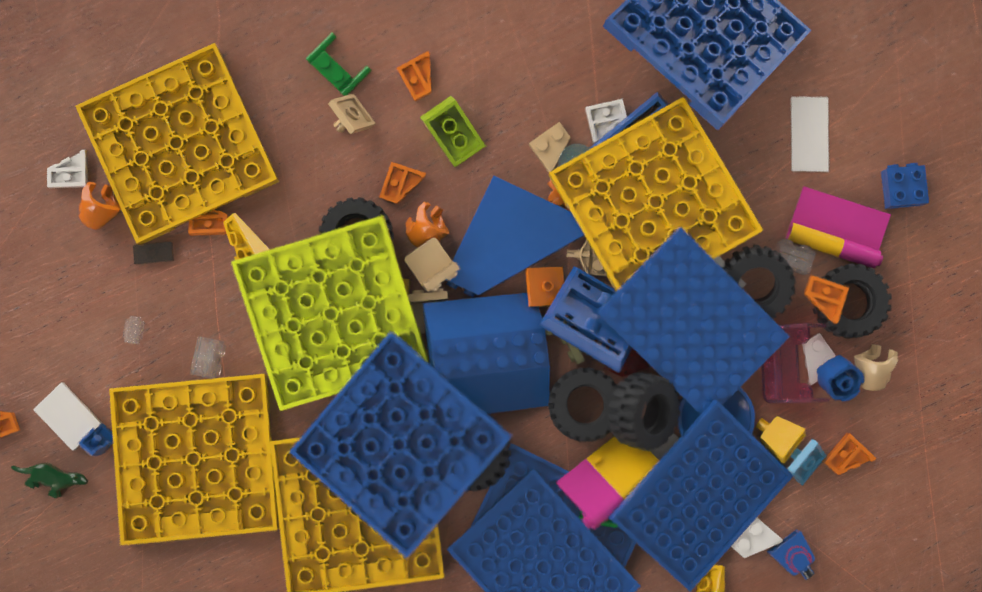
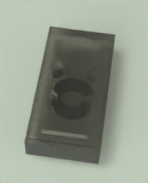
(153, 253)

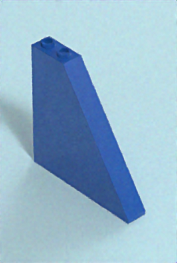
(509, 235)

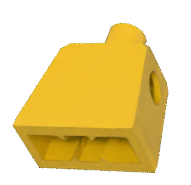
(781, 437)

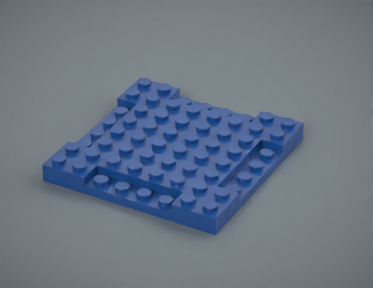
(710, 47)
(400, 444)

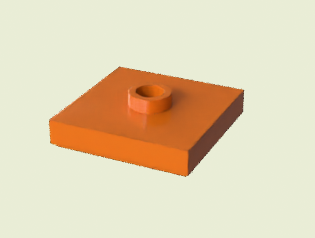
(543, 285)

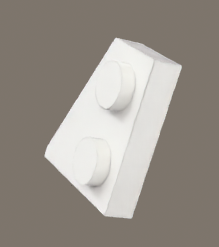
(604, 117)
(70, 172)
(816, 354)
(755, 539)

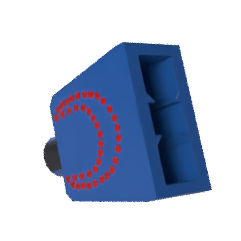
(794, 554)

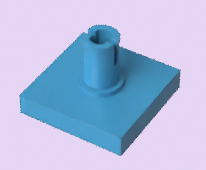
(806, 461)

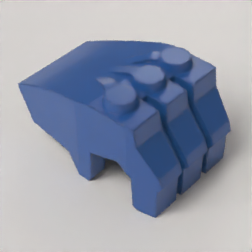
(97, 441)

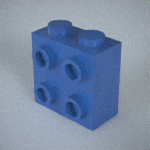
(904, 186)

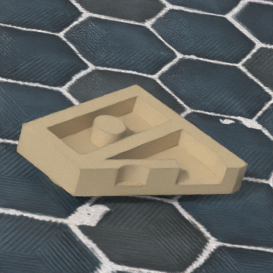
(550, 145)

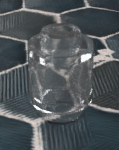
(133, 330)

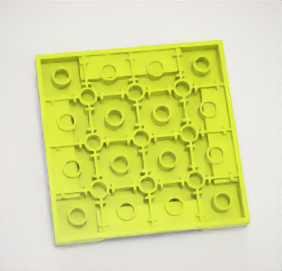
(325, 308)

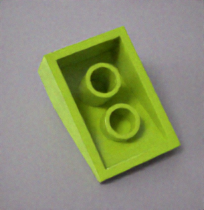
(453, 131)

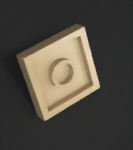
(350, 114)

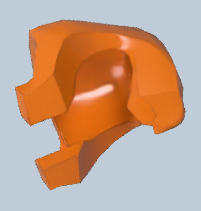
(94, 214)
(423, 229)

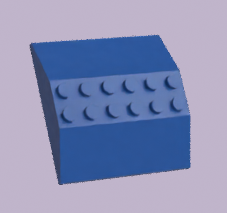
(490, 350)

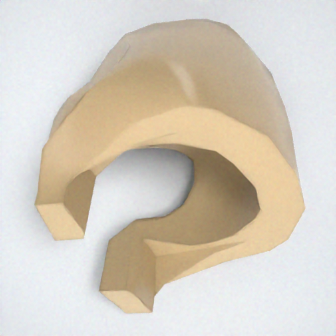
(875, 373)

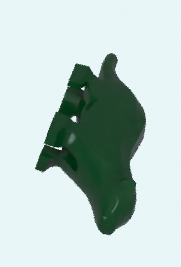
(52, 477)

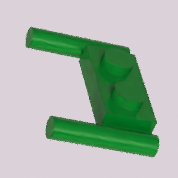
(332, 70)

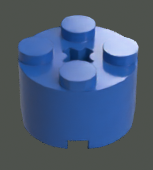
(840, 378)

